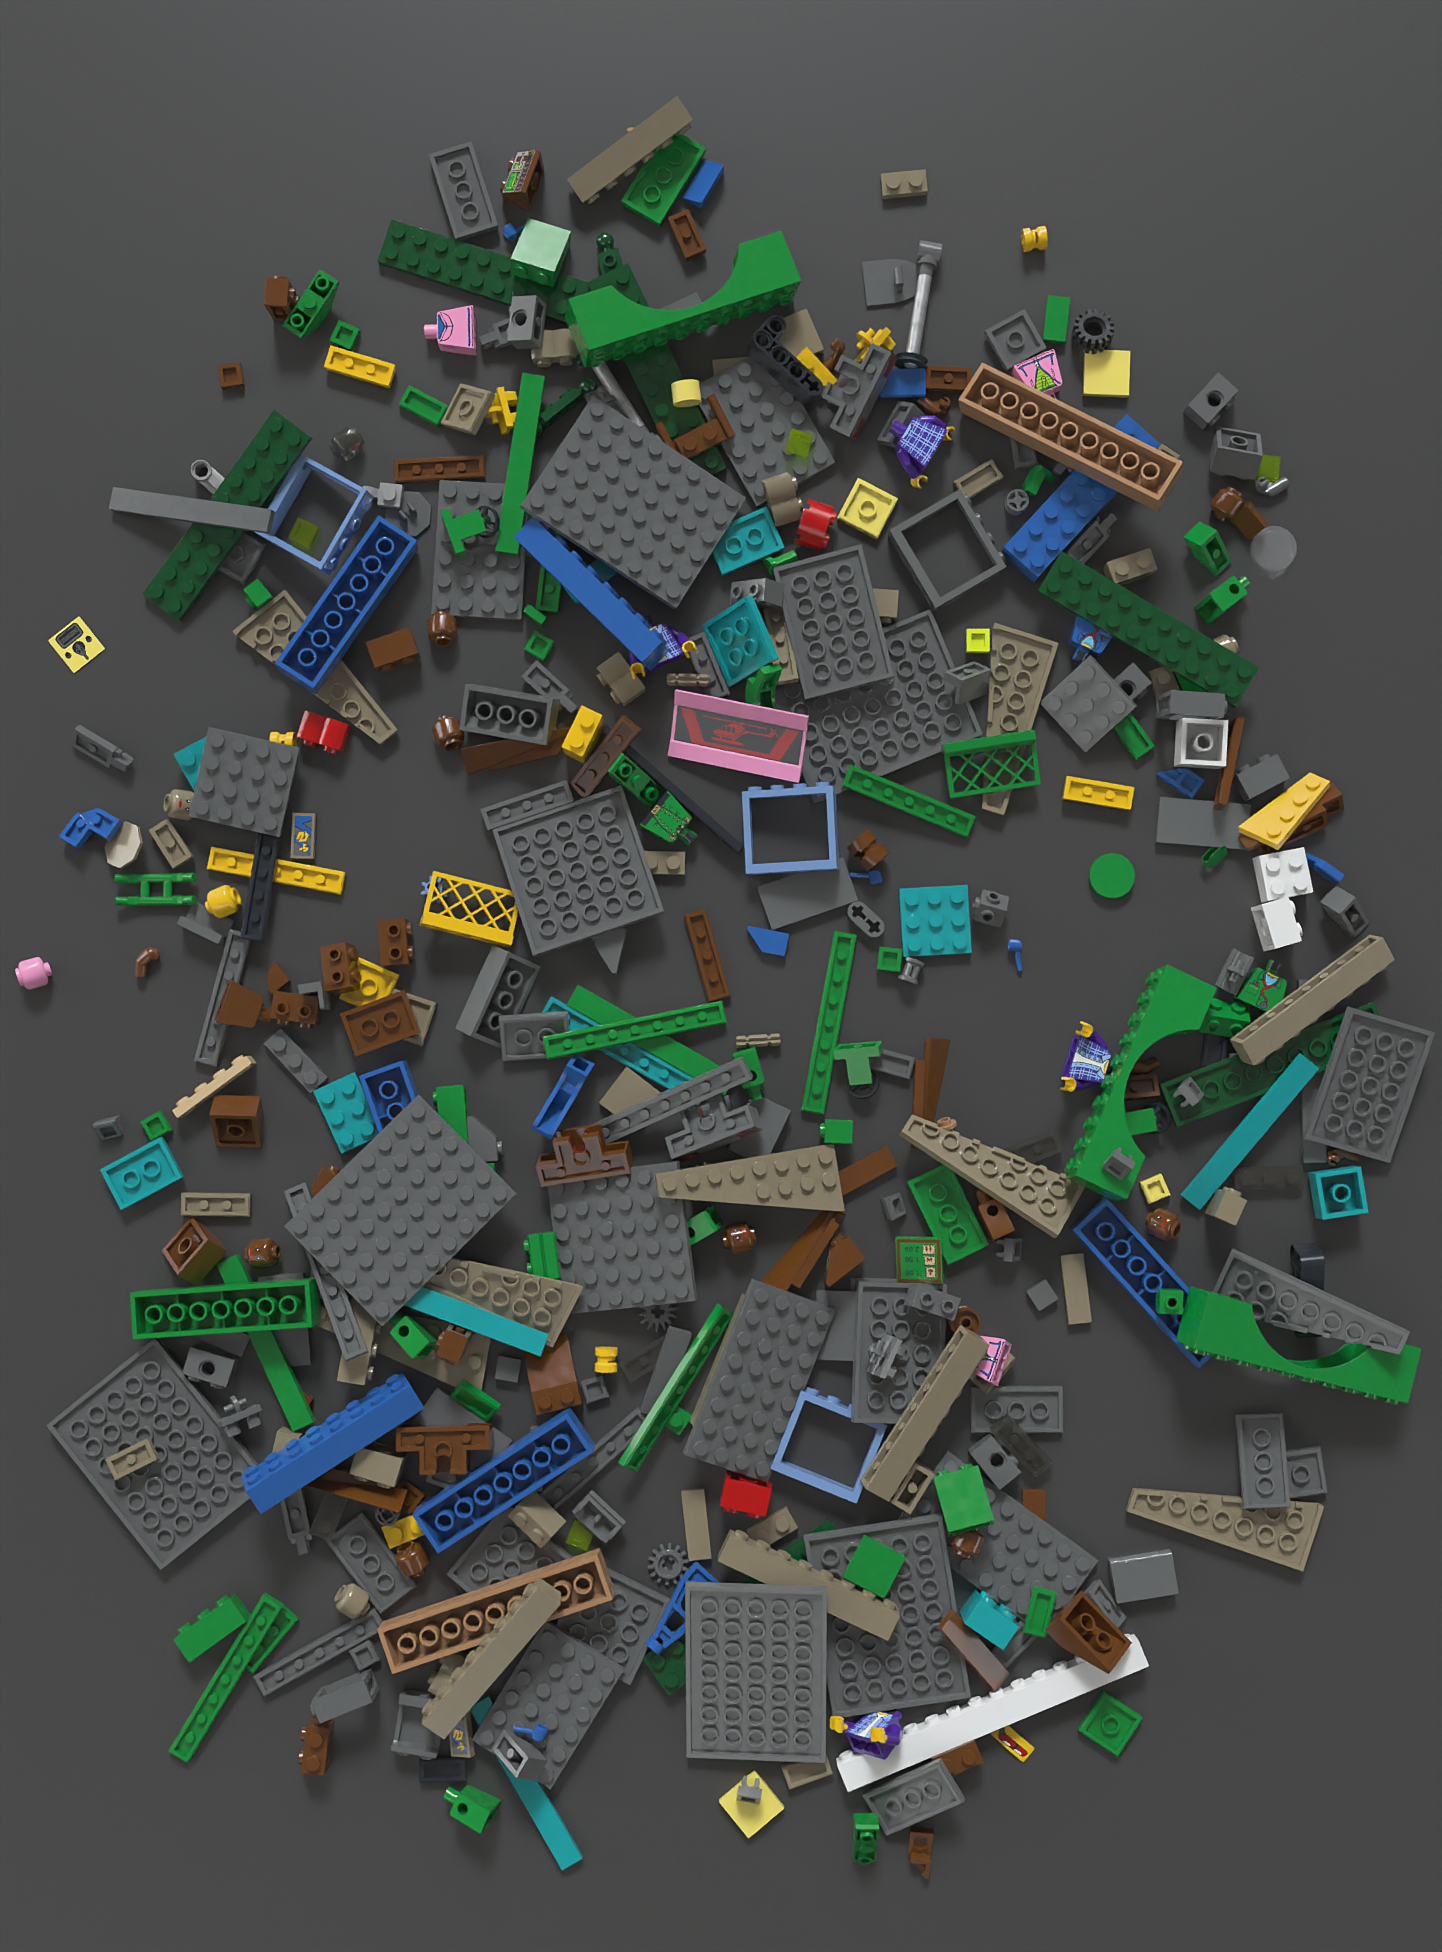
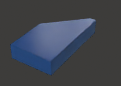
(1182, 780)
(1324, 868)
(769, 941)

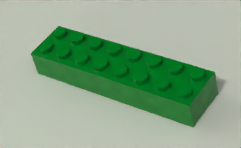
(225, 1308)

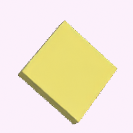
(1106, 374)
(867, 508)
(752, 1816)

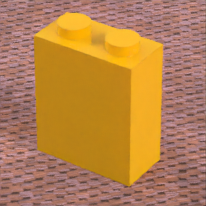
(583, 734)

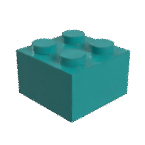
(1338, 1192)
(989, 1618)

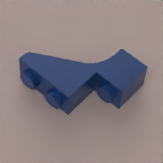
(563, 1096)

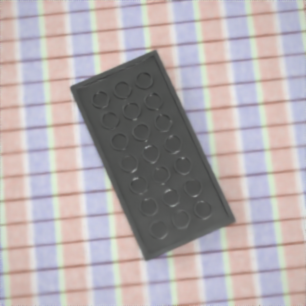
(758, 1380)
(1016, 1549)

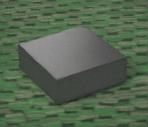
(1042, 1295)
(508, 1368)
(594, 1388)
(364, 1654)

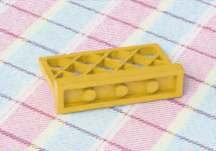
(465, 928)

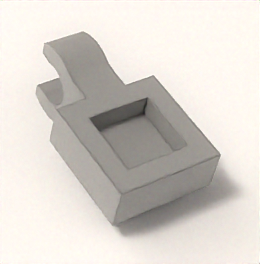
(387, 495)

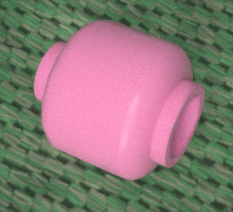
(33, 973)

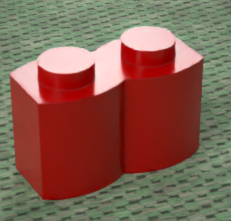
(324, 732)

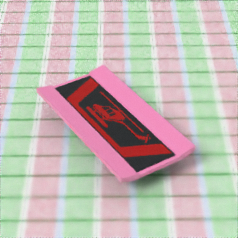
(738, 735)

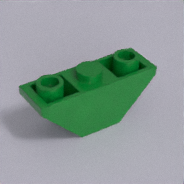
(312, 305)
(635, 780)
(865, 1837)

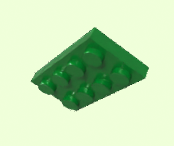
(663, 179)
(948, 1213)

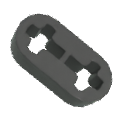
(870, 915)

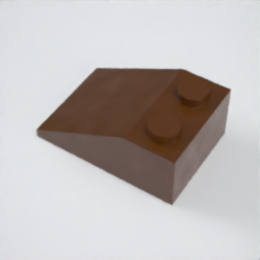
(553, 1377)
(1088, 1633)

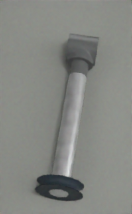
(928, 261)
(613, 388)

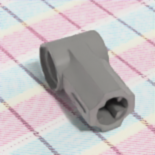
(211, 480)

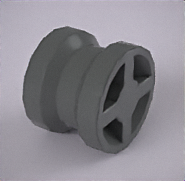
(1017, 497)

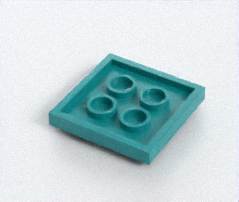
(740, 641)
(935, 921)

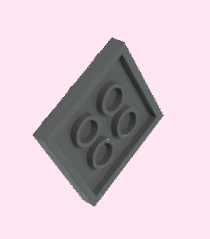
(1088, 703)

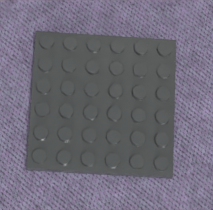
(578, 871)
(623, 1241)

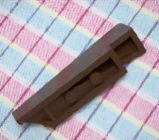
(511, 752)
(1315, 820)
(928, 1078)
(805, 1251)
(368, 1492)

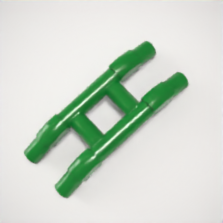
(145, 880)

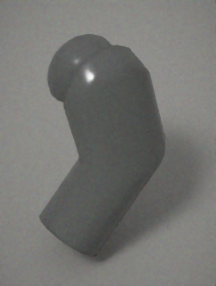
(1271, 489)

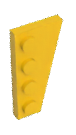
(1283, 815)

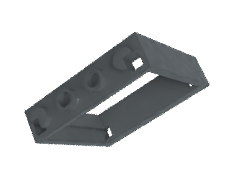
(915, 568)

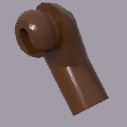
(838, 348)

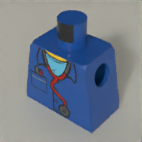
(1087, 640)

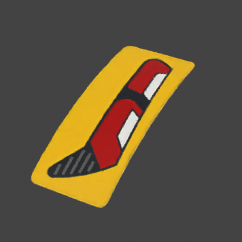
(1013, 1742)

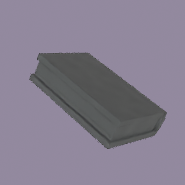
(761, 1143)
(1143, 1576)

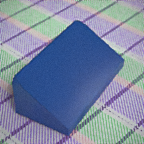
(703, 183)
(905, 383)

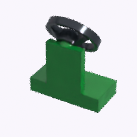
(469, 526)
(859, 1066)
(1147, 1120)

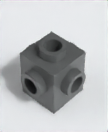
(990, 908)

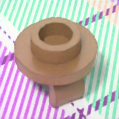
(947, 1123)

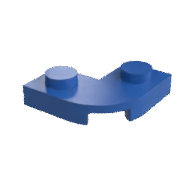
(83, 825)

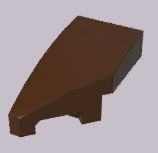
(414, 1495)
(920, 1848)

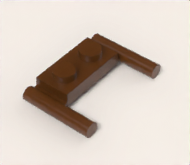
(702, 437)

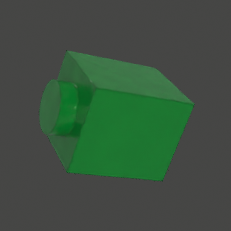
(836, 1131)

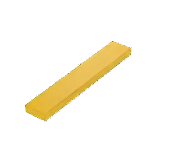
(286, 873)

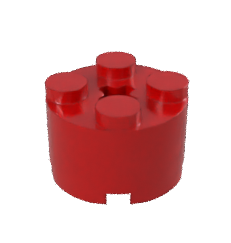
(815, 525)

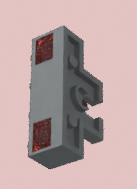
(858, 389)
(712, 1127)

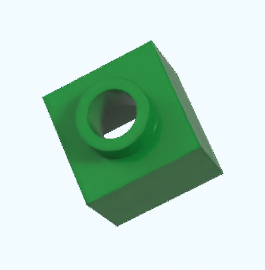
(257, 594)
(1162, 1298)

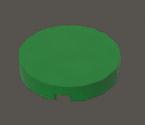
(1111, 875)

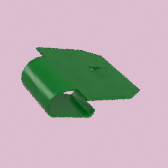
(1215, 858)

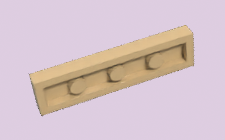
(205, 1091)

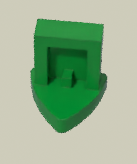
(1035, 478)
(786, 558)

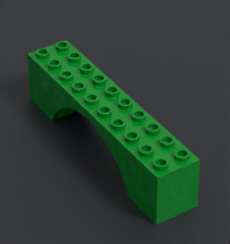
(611, 325)
(1169, 1007)
(1228, 1331)

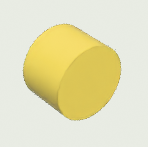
(686, 393)

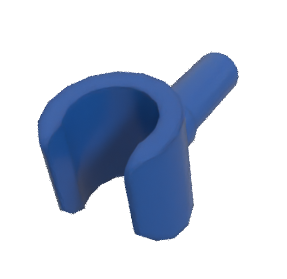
(511, 232)
(874, 876)
(1015, 946)
(537, 1734)

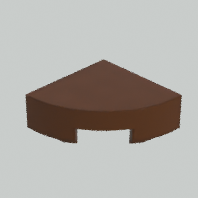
(276, 978)

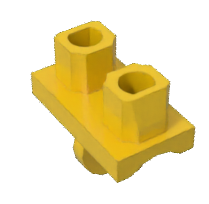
(880, 339)
(500, 412)

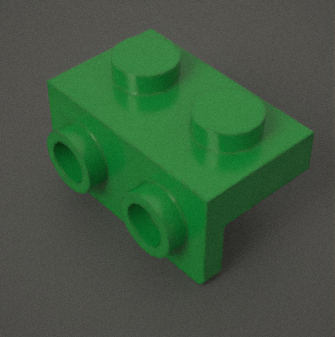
(1225, 1018)

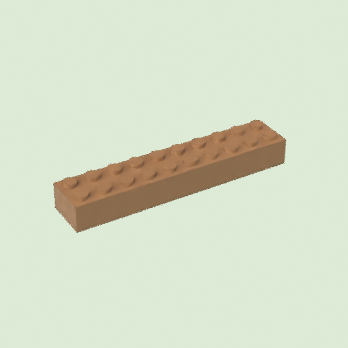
(1070, 437)
(468, 1617)

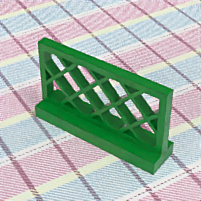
(988, 743)

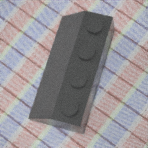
(509, 714)
(497, 992)

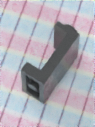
(410, 1734)

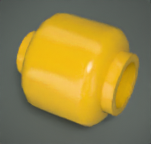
(223, 901)

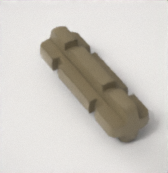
(702, 680)
(758, 1040)

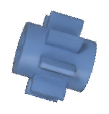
(442, 888)

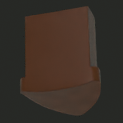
(1249, 521)

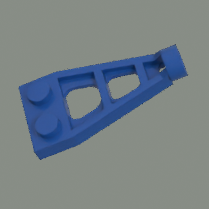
(695, 1573)

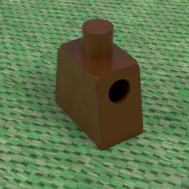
(241, 1007)
(995, 1226)

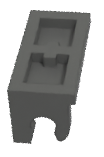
(598, 1517)

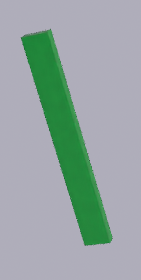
(520, 462)
(828, 1022)
(634, 1030)
(662, 1047)
(272, 1356)
(676, 1388)
(226, 1677)

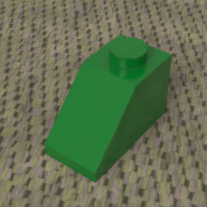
(1208, 548)

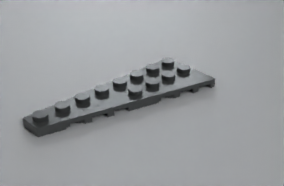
(1302, 1307)

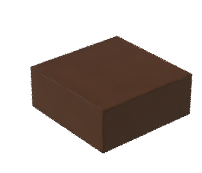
(231, 375)

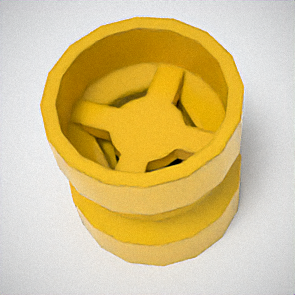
(1034, 239)
(288, 738)
(606, 1359)

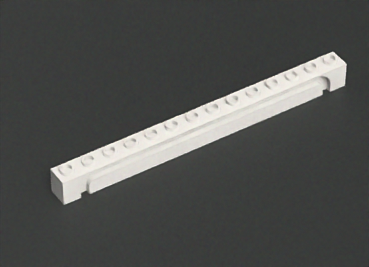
(987, 1715)

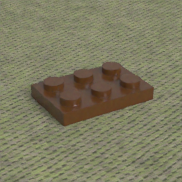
(380, 1023)

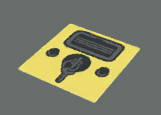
(76, 644)

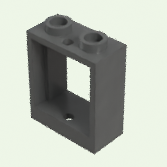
(1189, 704)
(345, 1695)

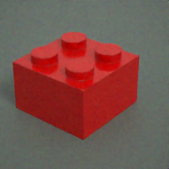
(745, 1494)

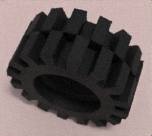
(1097, 321)

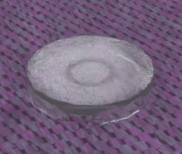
(1273, 548)

